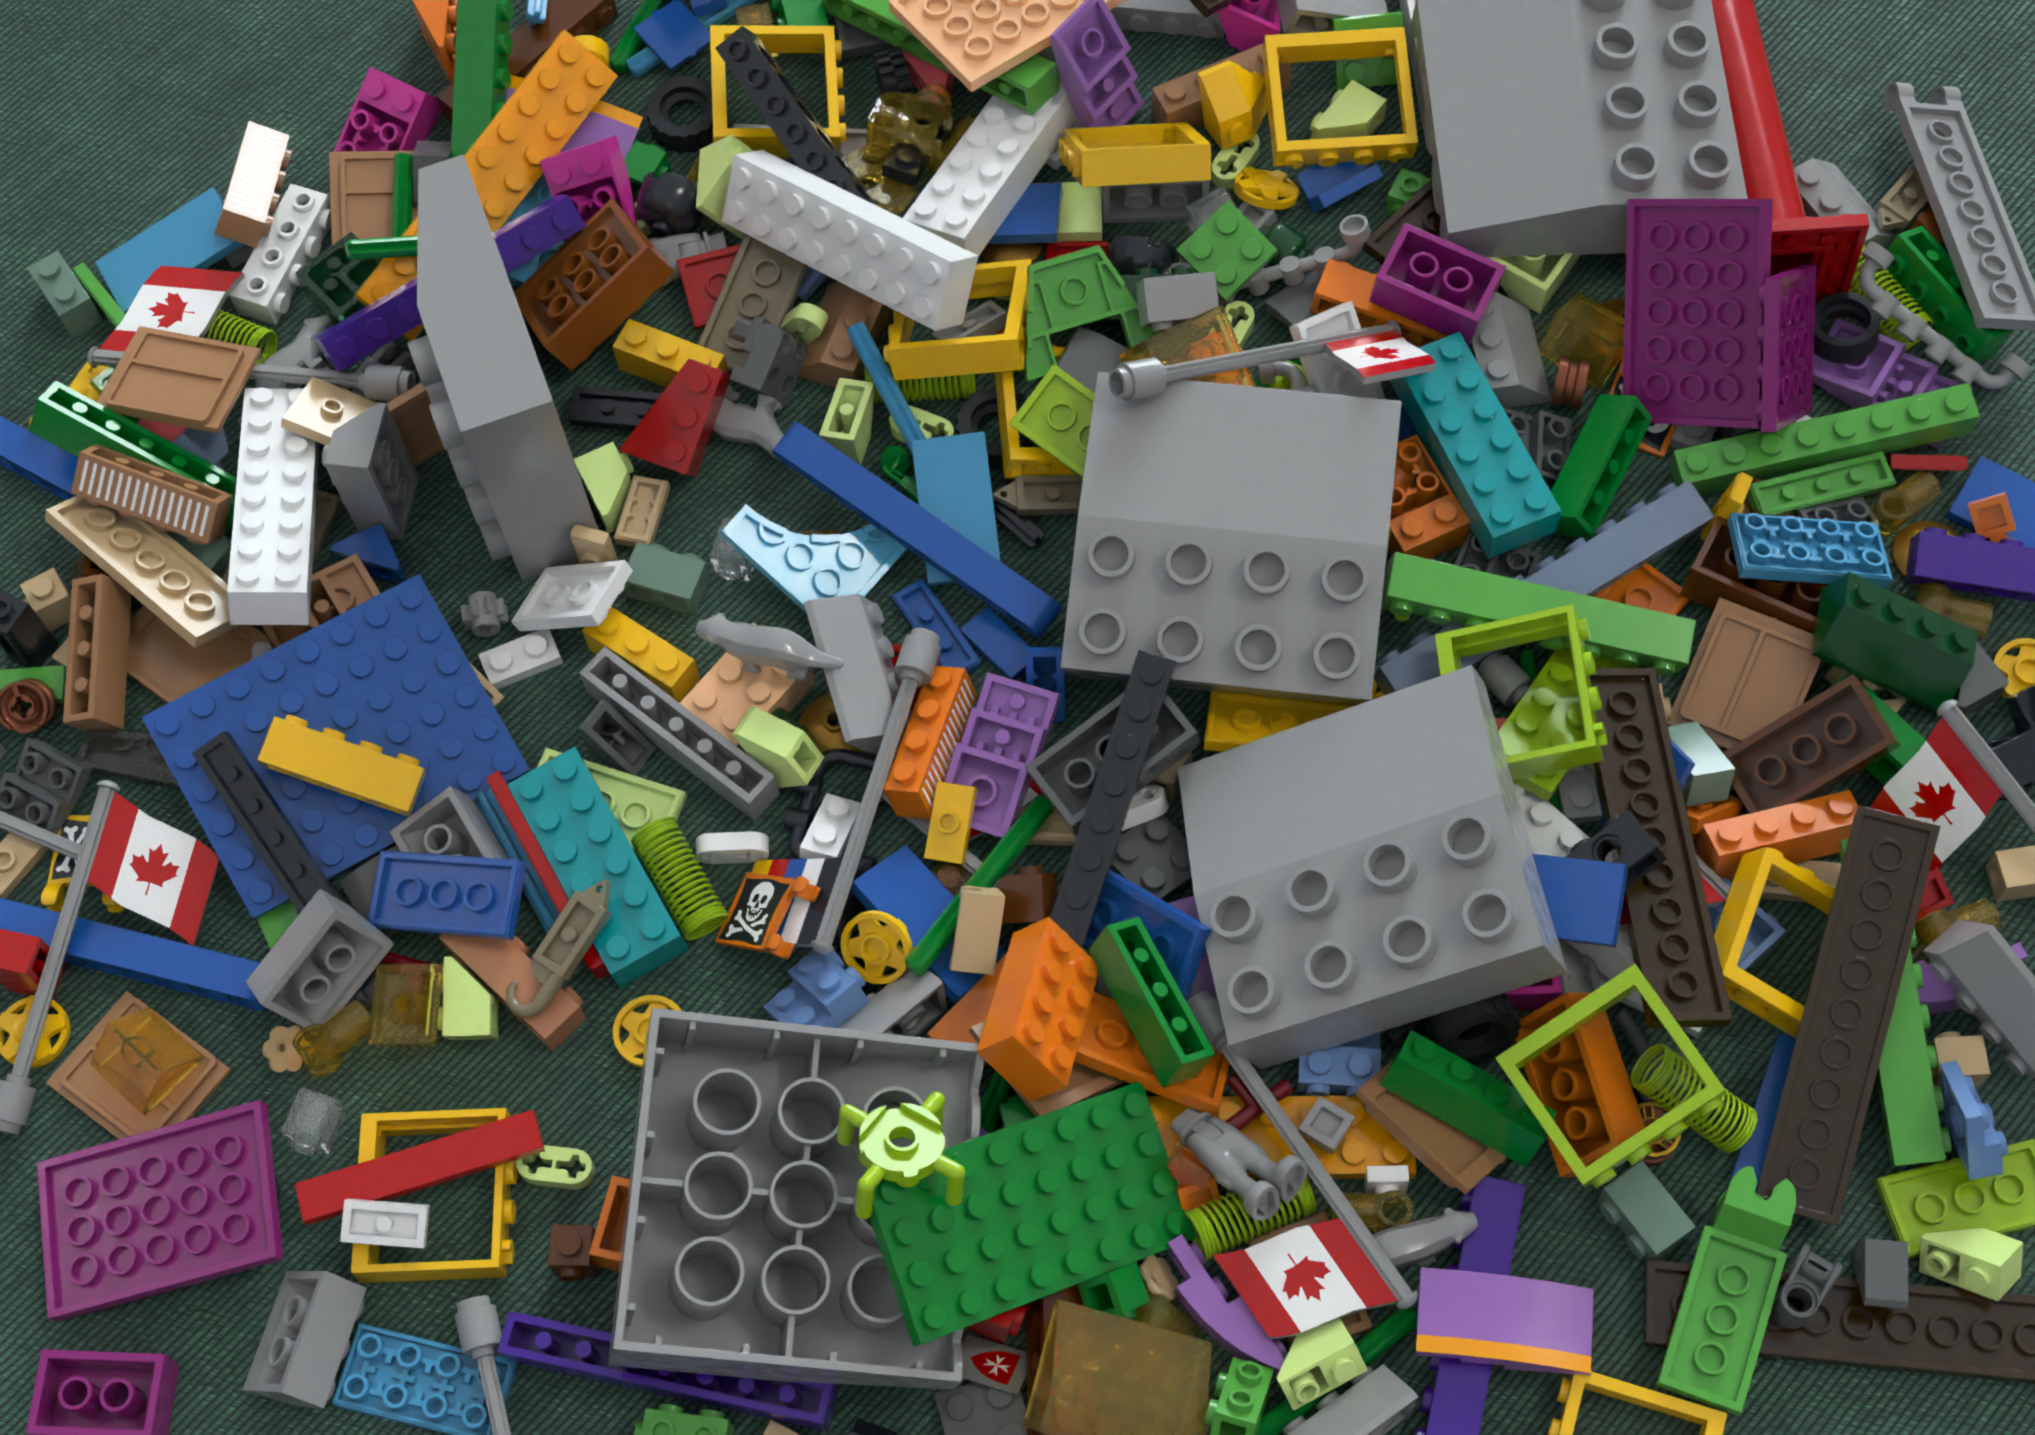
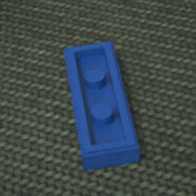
(923, 610)

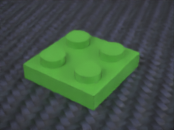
(1366, 71)
(1230, 248)

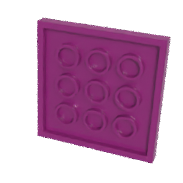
(1787, 347)

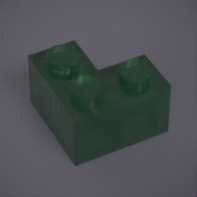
(334, 280)

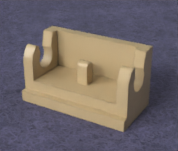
(977, 930)

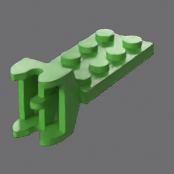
(1729, 1295)

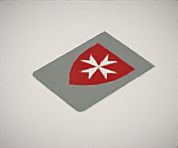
(993, 1364)

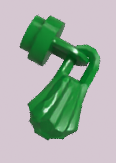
(895, 463)

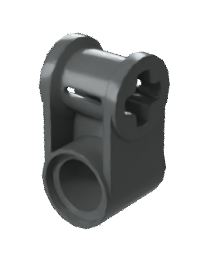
(1809, 1282)

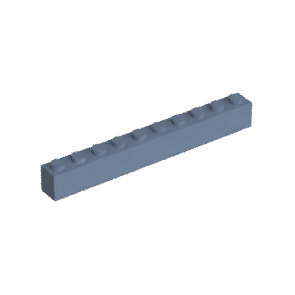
(1583, 570)

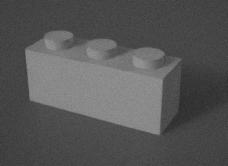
(1317, 15)

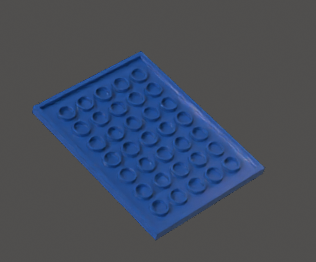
(378, 677)

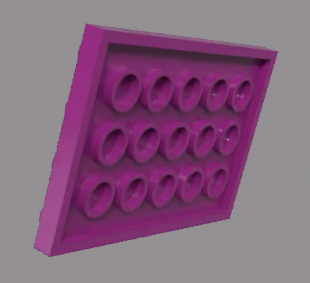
(1696, 308)
(159, 1211)

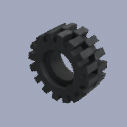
(892, 71)

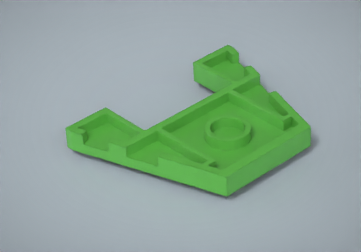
(1070, 294)

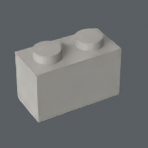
(1175, 299)

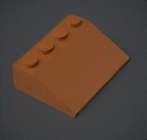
(592, 285)

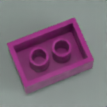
(1436, 283)
(102, 1393)

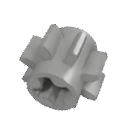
(484, 613)

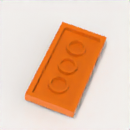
(1112, 1049)

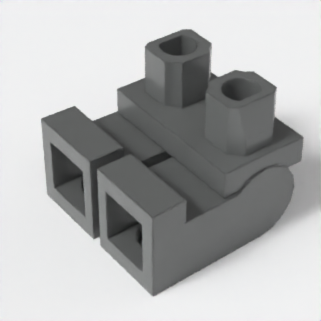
(772, 361)

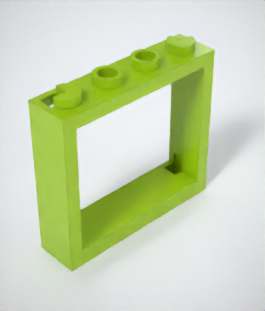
(1527, 629)
(1572, 1019)

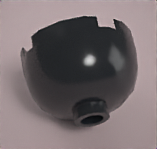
(668, 204)
(1134, 252)

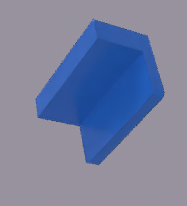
(1329, 184)

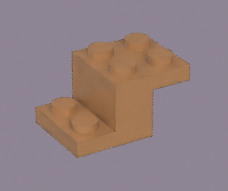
(332, 593)

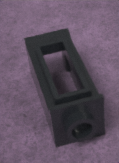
(23, 633)

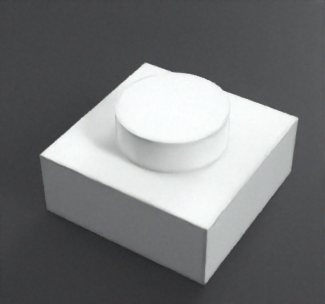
(1386, 1178)

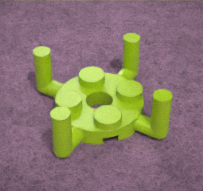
(900, 1164)

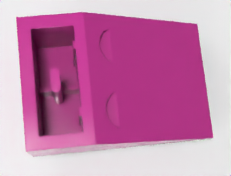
(388, 116)
(591, 177)

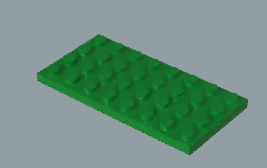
(1035, 1215)

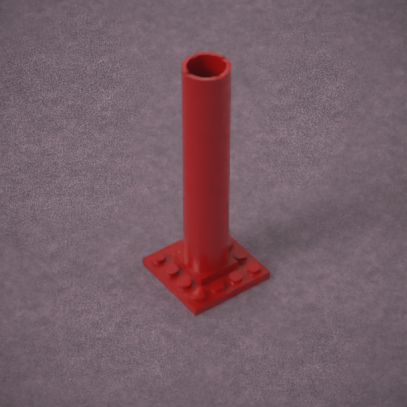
(1767, 164)

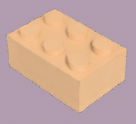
(729, 692)

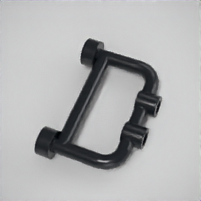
(800, 818)

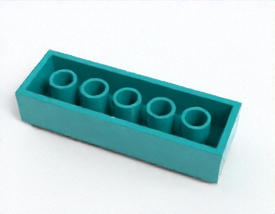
(1477, 449)
(590, 846)

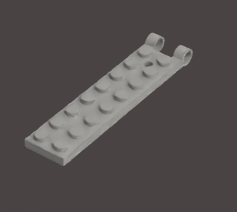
(1966, 207)

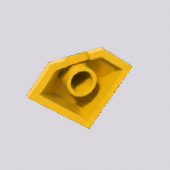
(1232, 103)

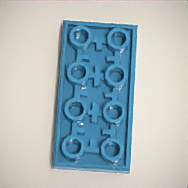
(178, 240)
(957, 490)
(1807, 549)
(417, 1382)

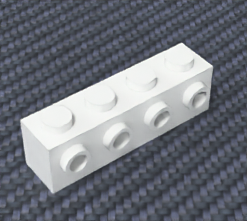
(291, 244)

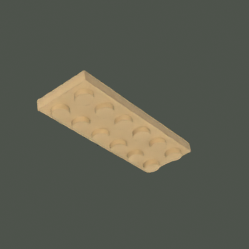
(148, 567)

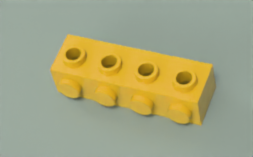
(342, 766)

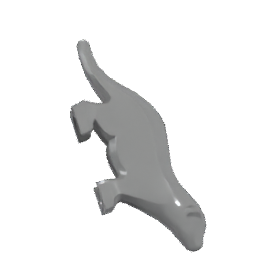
(300, 353)
(749, 424)
(765, 647)
(1425, 1238)

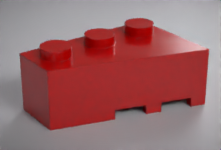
(681, 419)

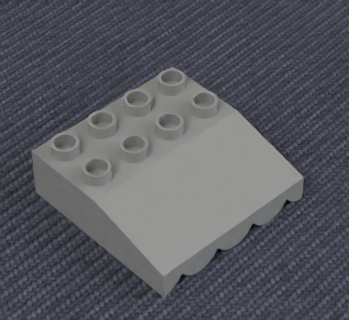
(1567, 112)
(489, 382)
(1234, 539)
(1364, 871)
(746, 1202)

